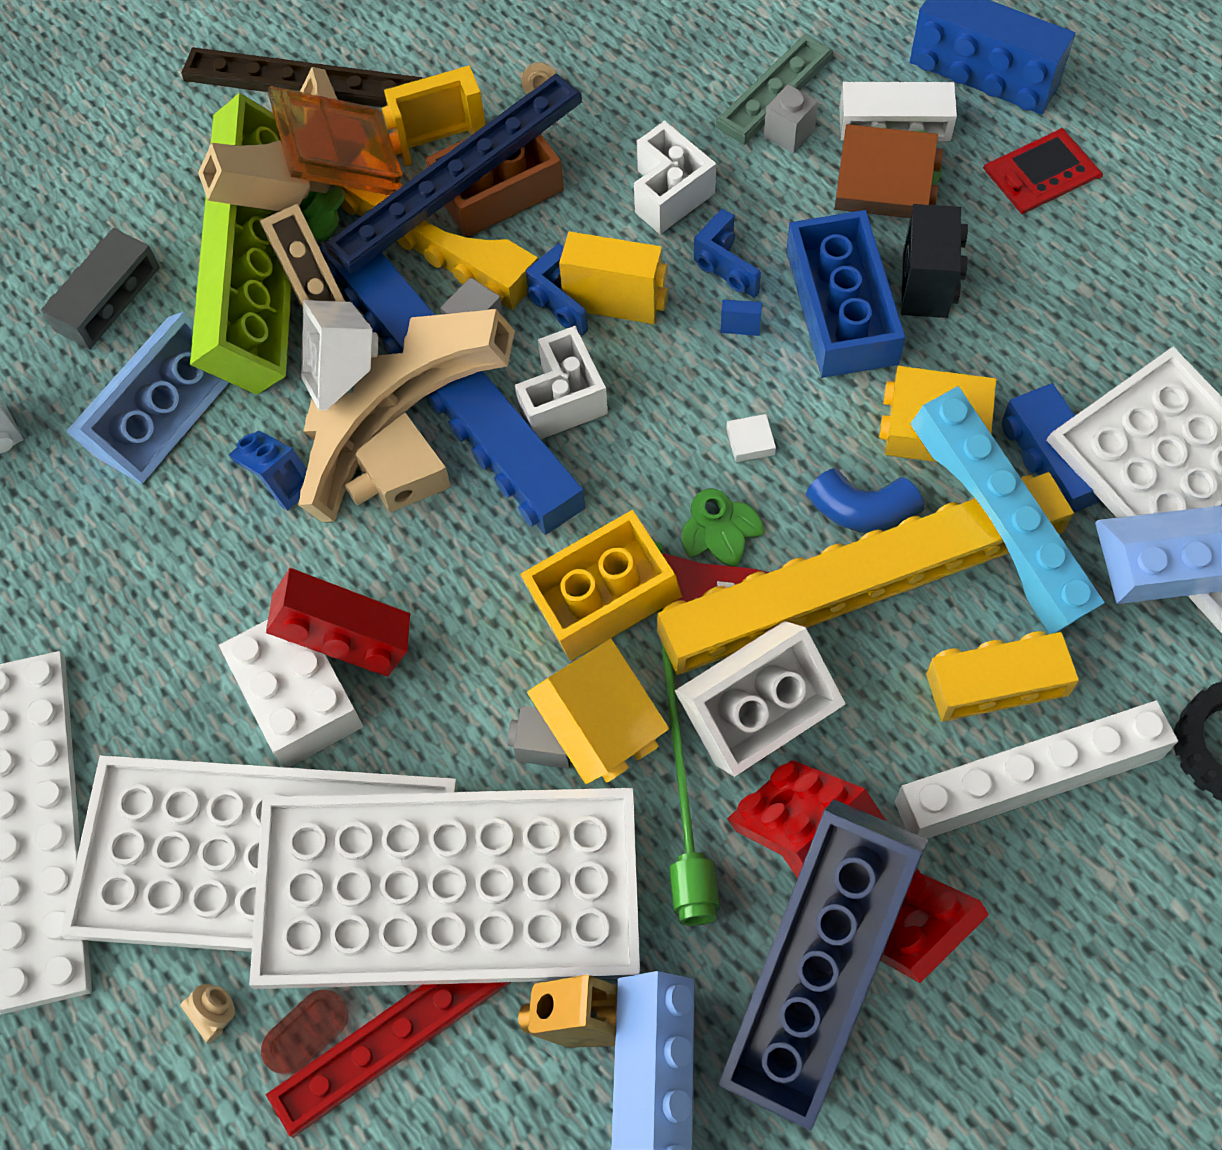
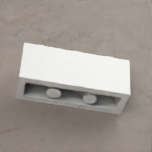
(900, 106)

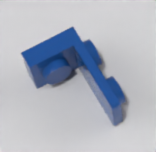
(712, 255)
(544, 290)
(274, 464)

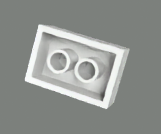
(290, 694)
(760, 697)

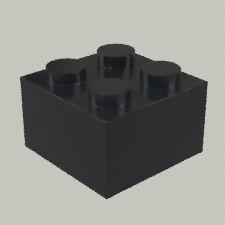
(933, 261)

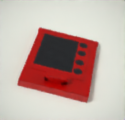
(1042, 171)

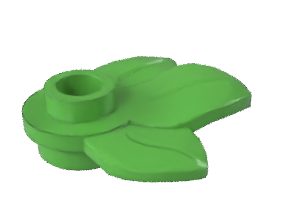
(321, 213)
(720, 533)

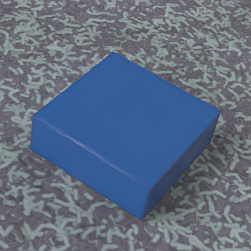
(741, 317)

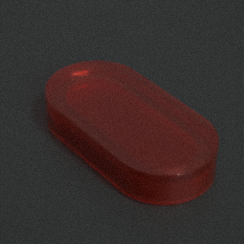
(304, 1032)

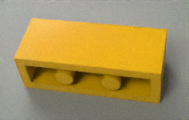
(1001, 675)

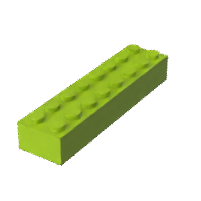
(241, 284)

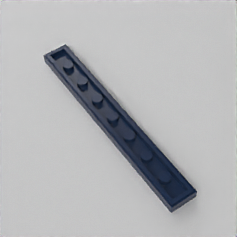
(452, 173)

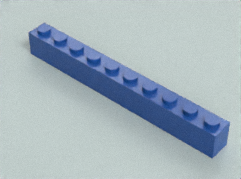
(472, 403)

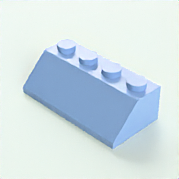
(148, 403)
(1163, 554)
(654, 1063)

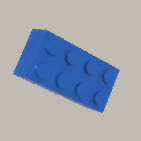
(992, 50)
(844, 294)

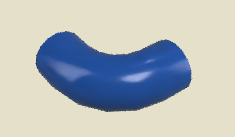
(863, 509)

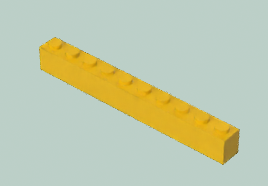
(842, 578)

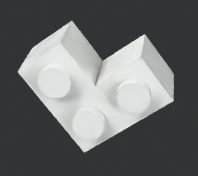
(674, 177)
(567, 392)

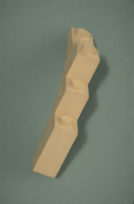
(259, 173)
(433, 355)

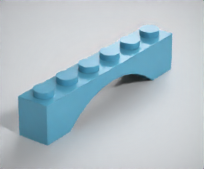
(1046, 567)

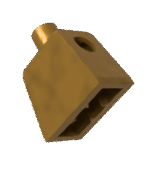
(563, 1009)

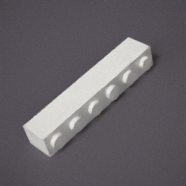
(1035, 771)

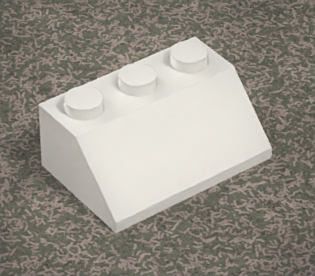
(334, 349)

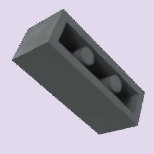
(100, 288)

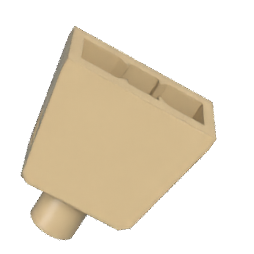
(398, 467)

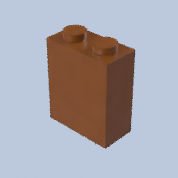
(887, 170)

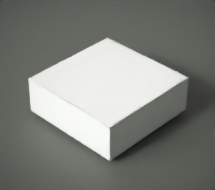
(750, 438)

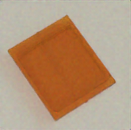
(335, 141)

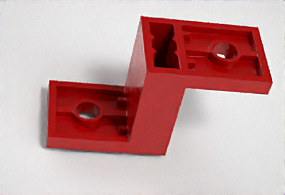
(785, 819)

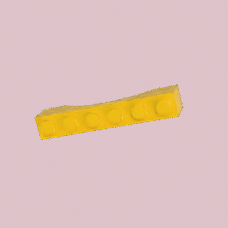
(493, 263)

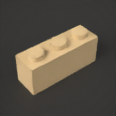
(300, 256)

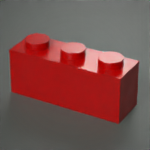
(338, 622)

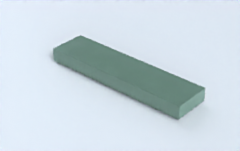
(794, 68)

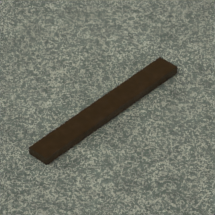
(260, 72)

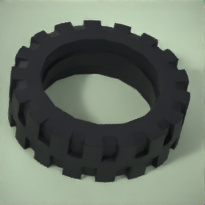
(1191, 742)

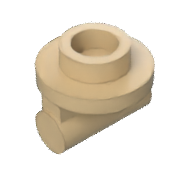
(535, 75)
(209, 1010)

